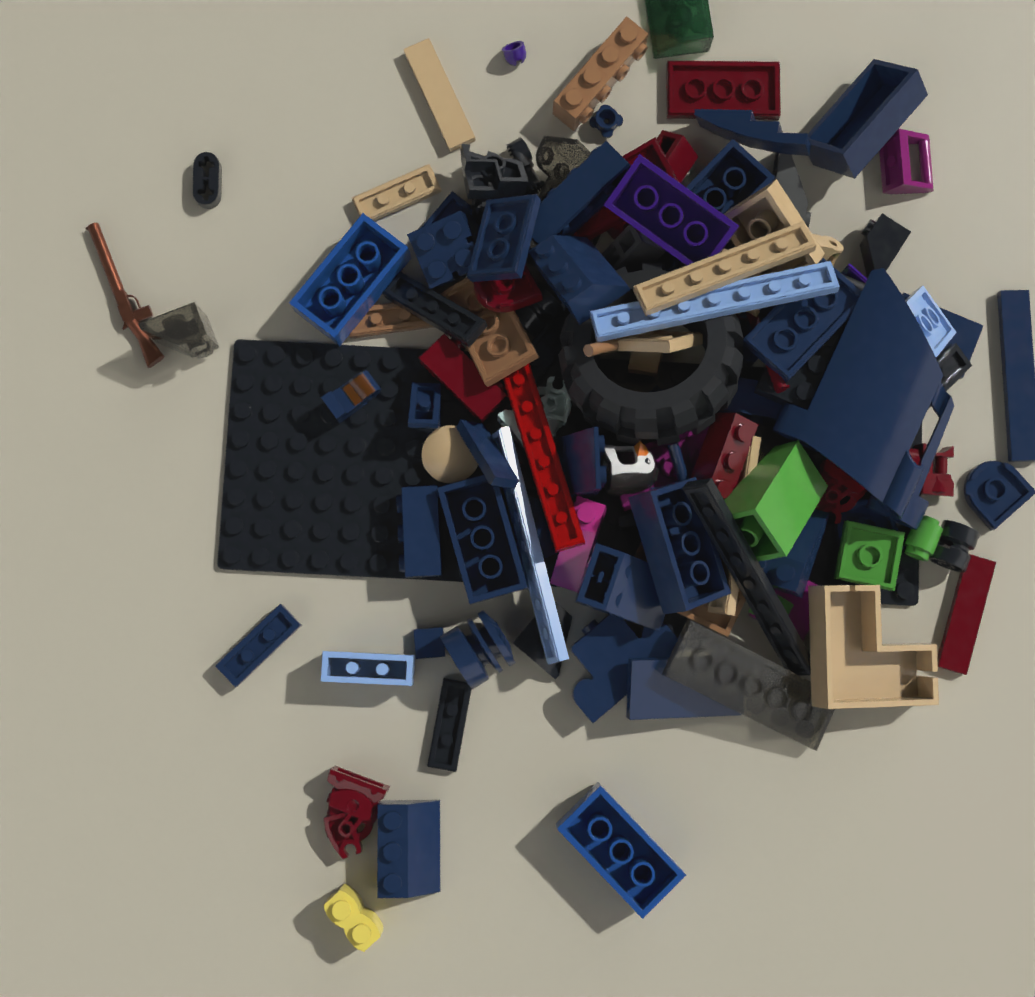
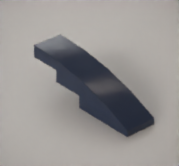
(754, 134)

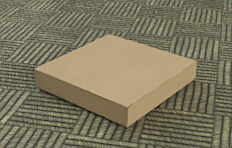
(660, 341)

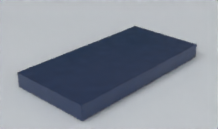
(800, 328)
(658, 697)

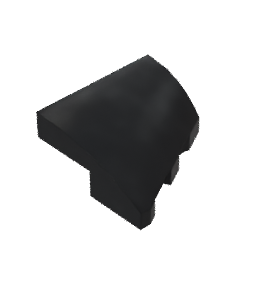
(492, 175)
(531, 644)

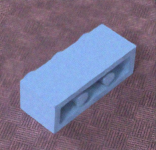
(368, 668)

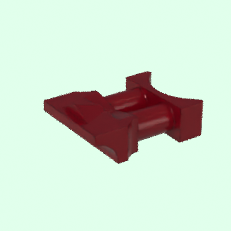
(939, 482)

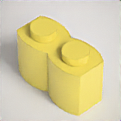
(359, 923)

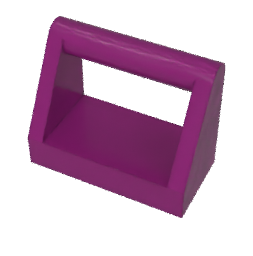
(896, 164)

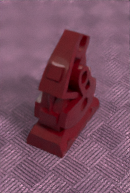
(838, 487)
(351, 803)

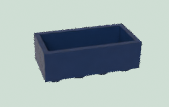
(865, 117)

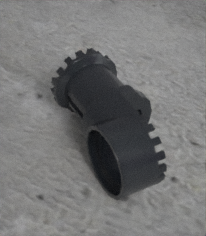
(522, 153)

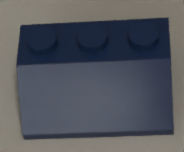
(577, 274)
(408, 848)

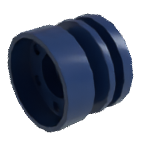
(478, 649)

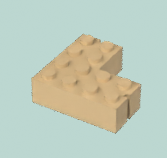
(851, 662)

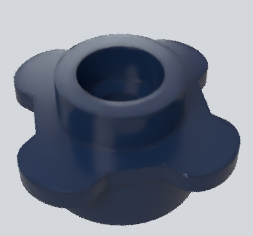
(610, 114)

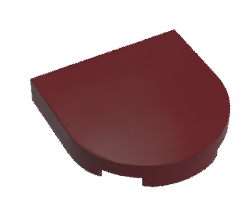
(508, 294)

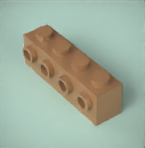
(600, 74)

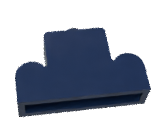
(605, 656)

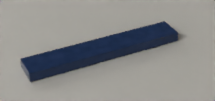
(1017, 373)

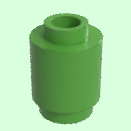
(924, 540)

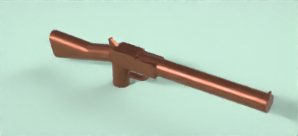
(131, 318)

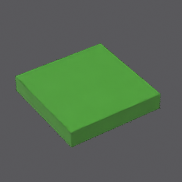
(869, 555)

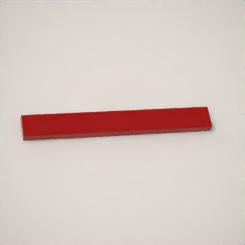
(543, 460)

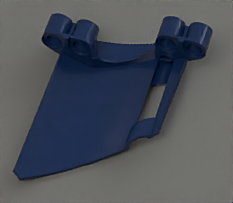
(876, 402)

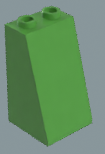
(777, 500)

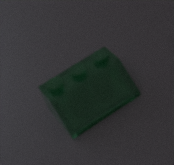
(679, 27)

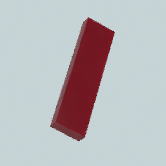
(965, 615)

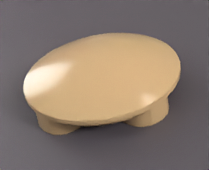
(447, 456)

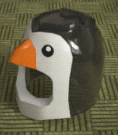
(629, 469)

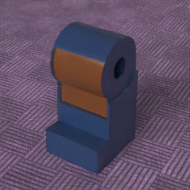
(352, 396)

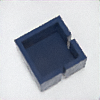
(444, 249)

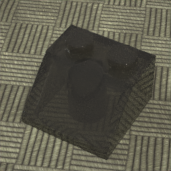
(183, 330)

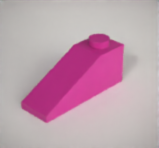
(573, 561)

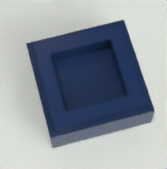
(428, 643)

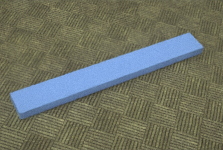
(730, 299)
(531, 555)

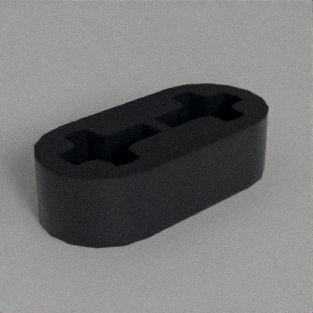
(200, 180)

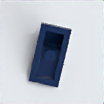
(425, 406)

